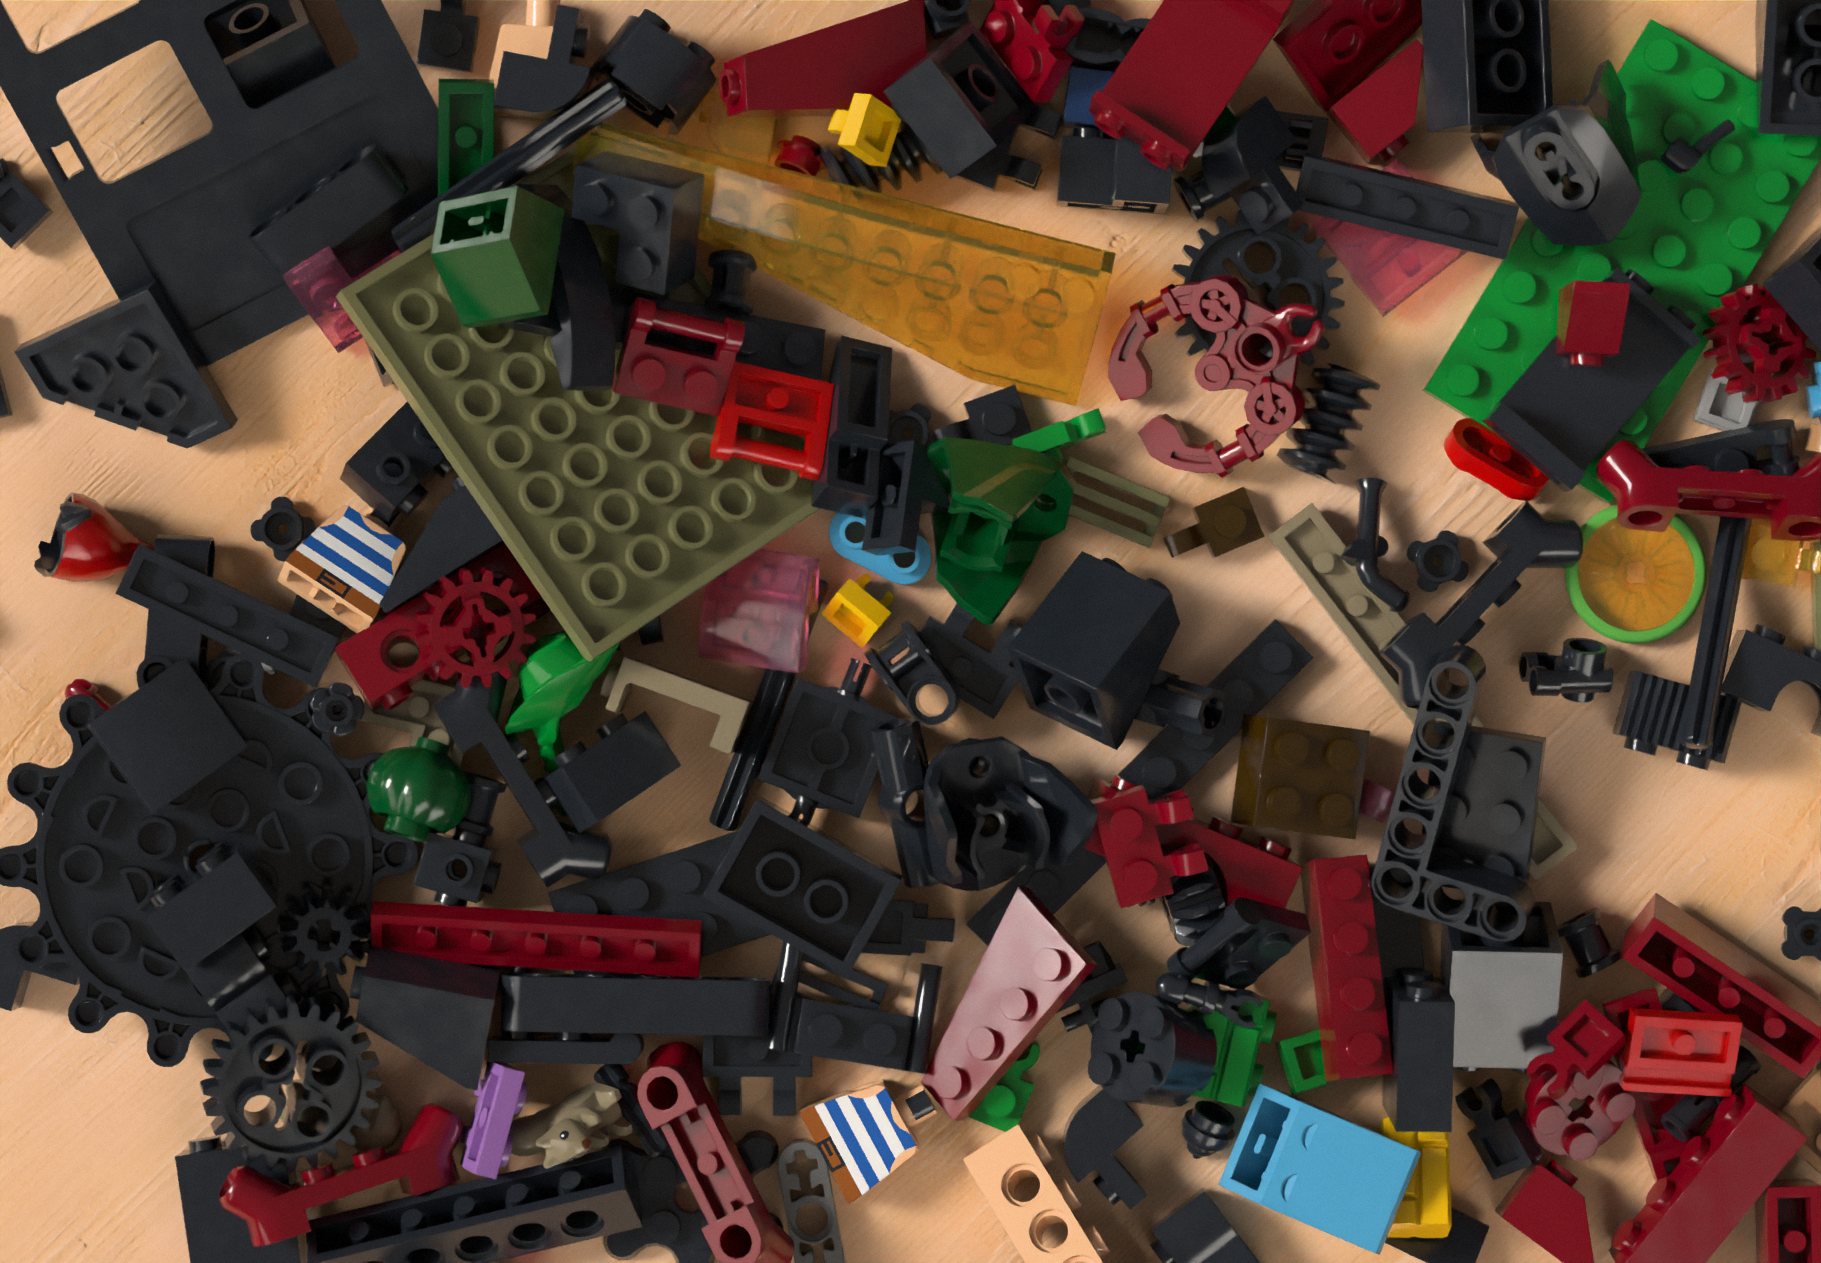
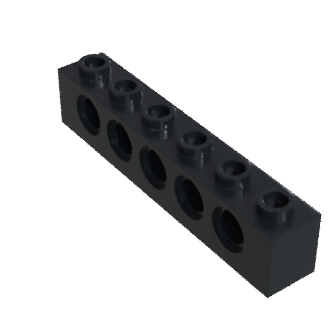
(487, 1216)

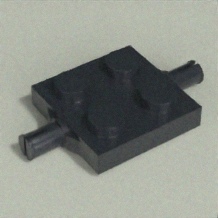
(826, 746)

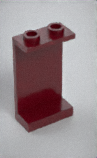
(1184, 74)

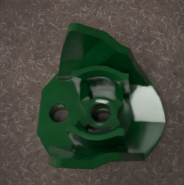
(996, 520)

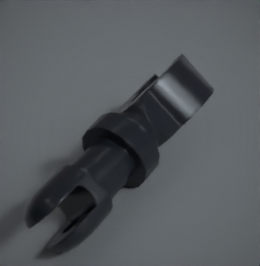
(1208, 997)

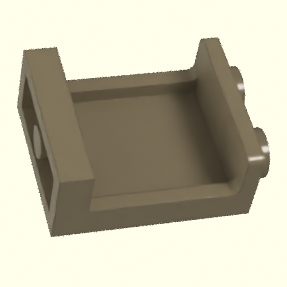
(730, 707)

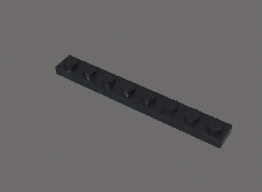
(1167, 764)

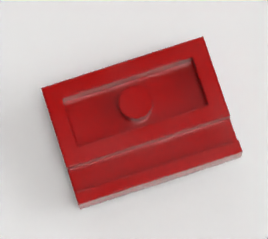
(1680, 1052)

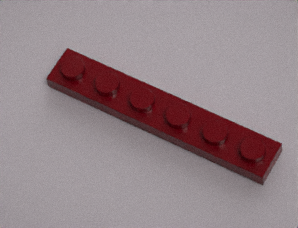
(540, 938)

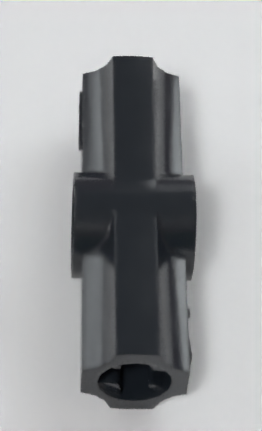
(902, 771)

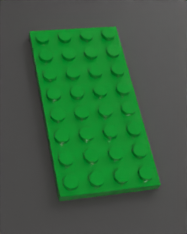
(1687, 236)

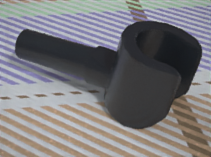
(1683, 156)

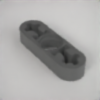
(818, 1175)

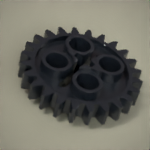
(1293, 265)
(243, 1075)

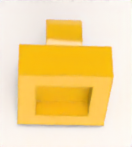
(866, 129)
(857, 611)

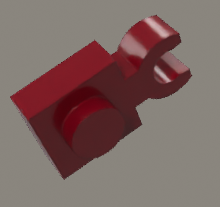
(1580, 1043)

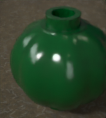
(418, 790)

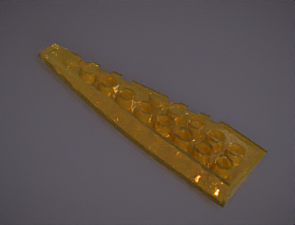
(942, 282)

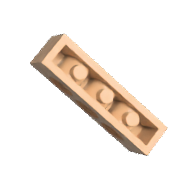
(998, 1171)

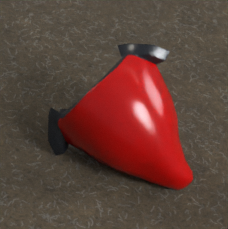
(86, 543)

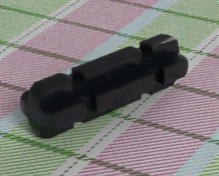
(651, 1140)

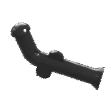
(1370, 545)

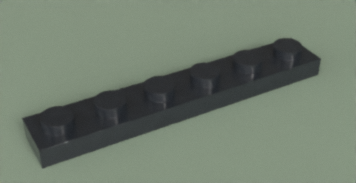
(765, 344)

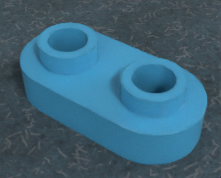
(882, 564)

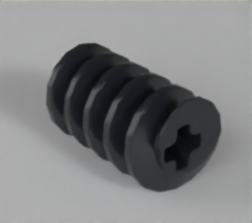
(906, 155)
(1327, 421)

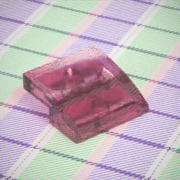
(1385, 263)
(761, 611)

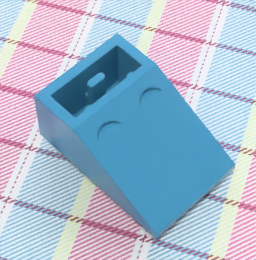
(1319, 1168)

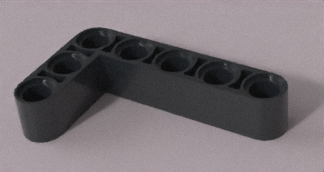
(1430, 805)

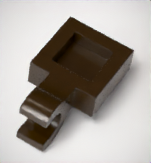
(1222, 525)

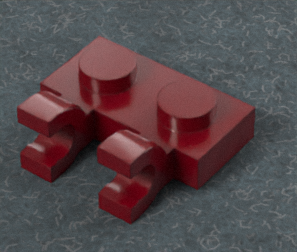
(1032, 42)
(1133, 848)

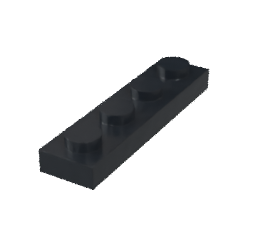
(1406, 206)
(227, 615)

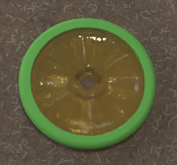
(1636, 611)

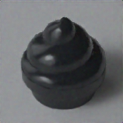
(1207, 1129)

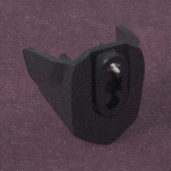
(1590, 145)
(1002, 817)

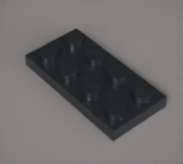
(664, 888)

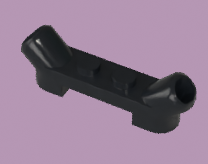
(1518, 543)
(551, 846)

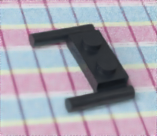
(850, 1031)

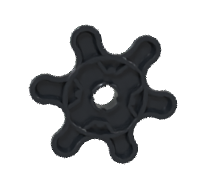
(662, 1218)

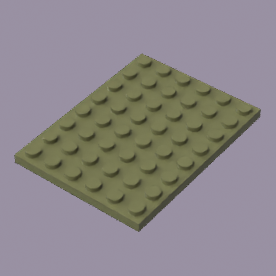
(588, 489)

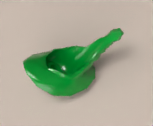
(551, 686)

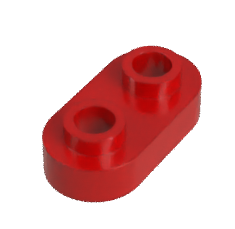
(1493, 460)

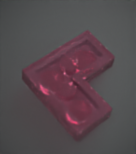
(316, 287)

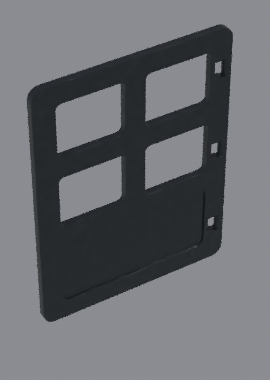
(194, 207)

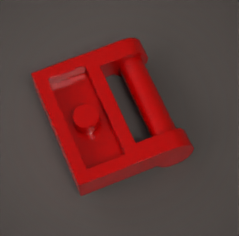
(775, 403)

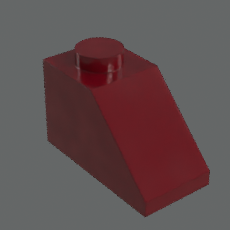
(1382, 107)
(1591, 321)
(1550, 1212)

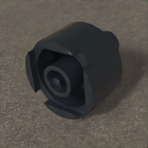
(656, 71)
(1151, 1050)

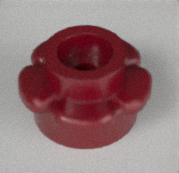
(800, 156)

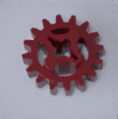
(1758, 346)
(498, 621)

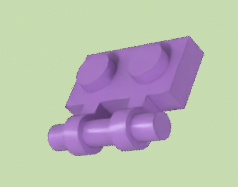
(487, 1138)

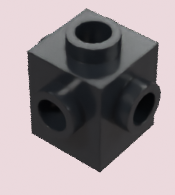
(438, 873)

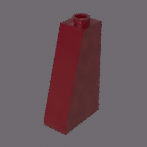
(826, 66)

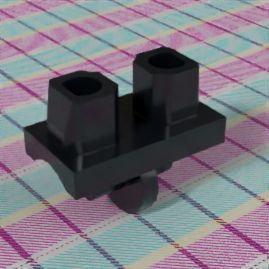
(1101, 979)

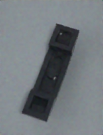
(583, 303)

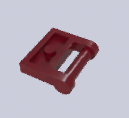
(672, 373)

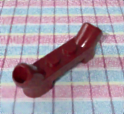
(1653, 494)
(681, 1104)
(278, 1210)

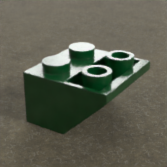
(497, 254)

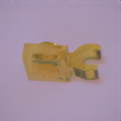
(1777, 560)

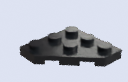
(131, 369)

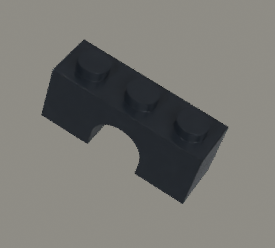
(1762, 667)

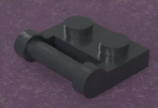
(1241, 944)

